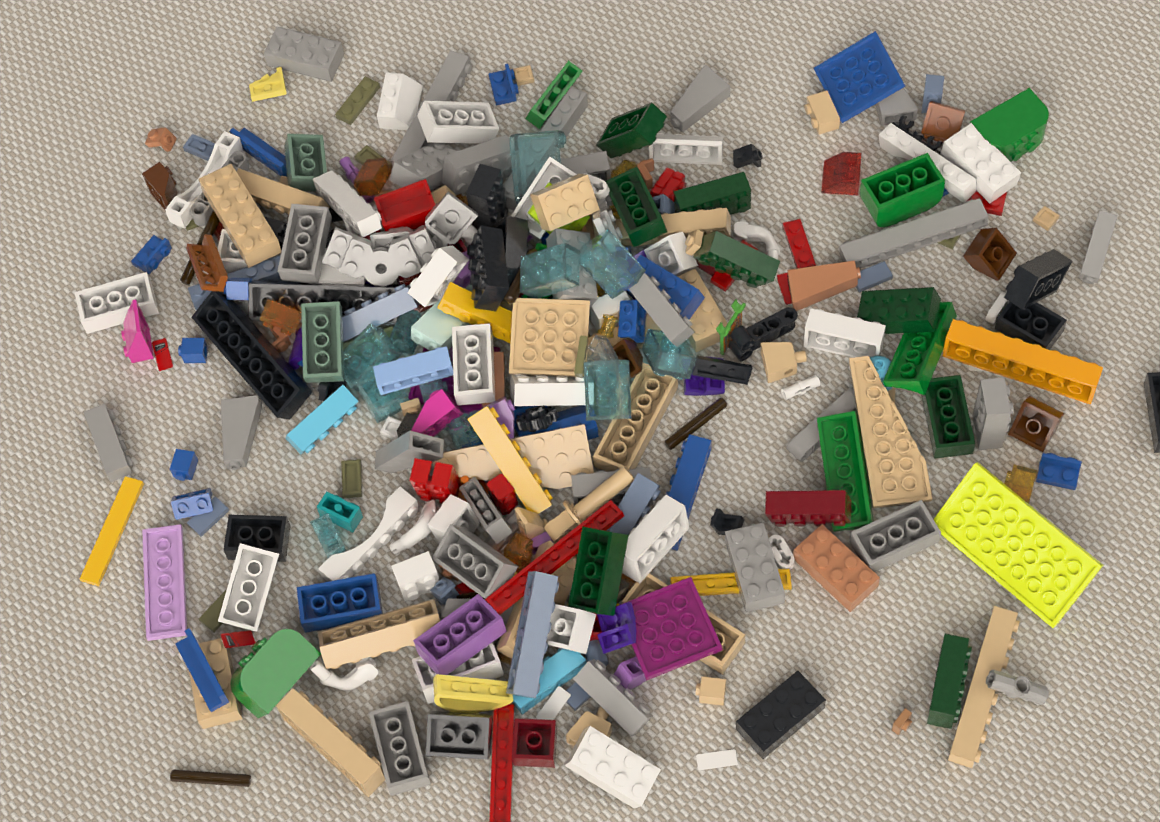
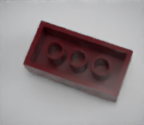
(808, 507)

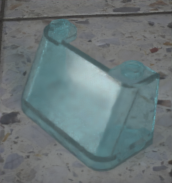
(530, 154)

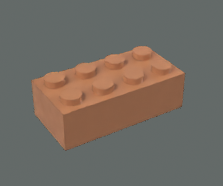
(836, 568)

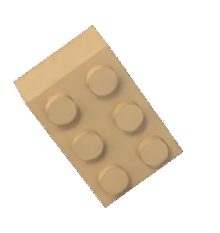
(564, 202)

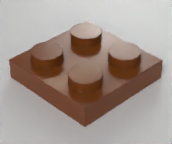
(942, 121)

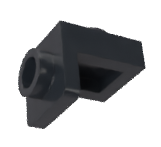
(747, 155)
(328, 388)
(724, 522)

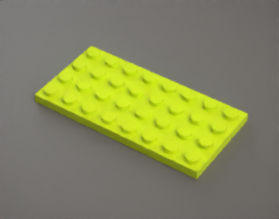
(1016, 545)

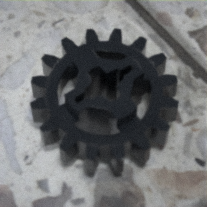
(537, 418)

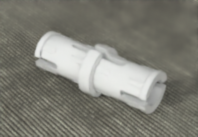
(800, 387)

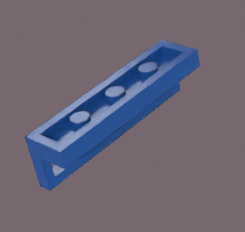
(262, 151)
(201, 672)

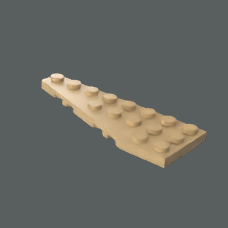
(552, 454)
(892, 460)

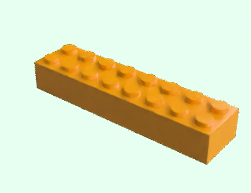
(1022, 361)

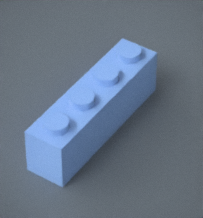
(413, 370)

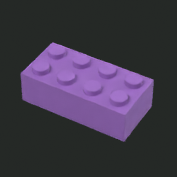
(460, 636)

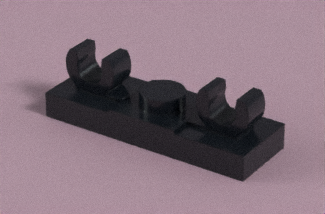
(917, 135)
(722, 370)

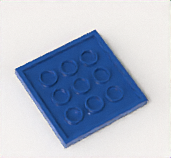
(859, 77)

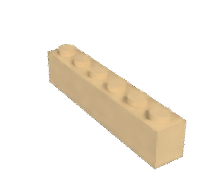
(275, 194)

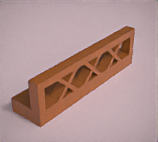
(213, 264)

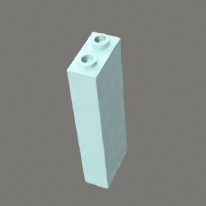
(435, 328)

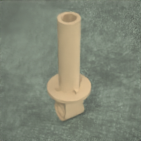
(575, 515)

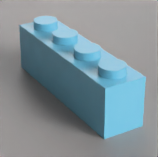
(323, 418)
(556, 672)

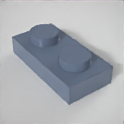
(199, 147)

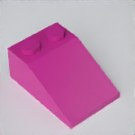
(136, 335)
(436, 414)

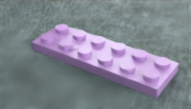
(164, 582)

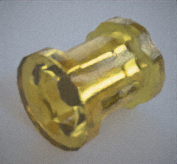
(608, 325)

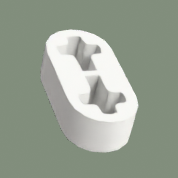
(598, 183)
(997, 308)
(784, 550)

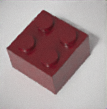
(534, 742)

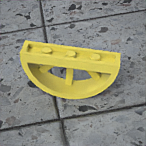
(469, 694)

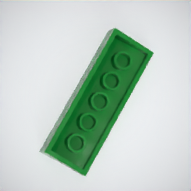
(919, 354)
(846, 465)

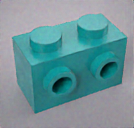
(340, 511)

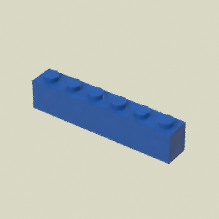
(689, 473)

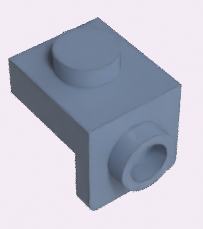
(444, 590)

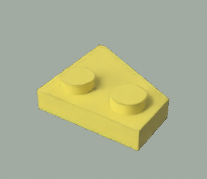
(268, 86)

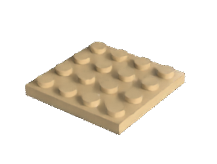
(547, 336)

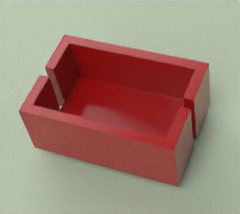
(405, 206)
(439, 485)

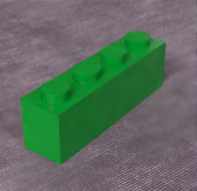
(553, 94)

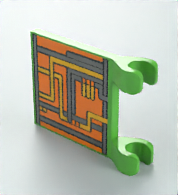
(734, 322)

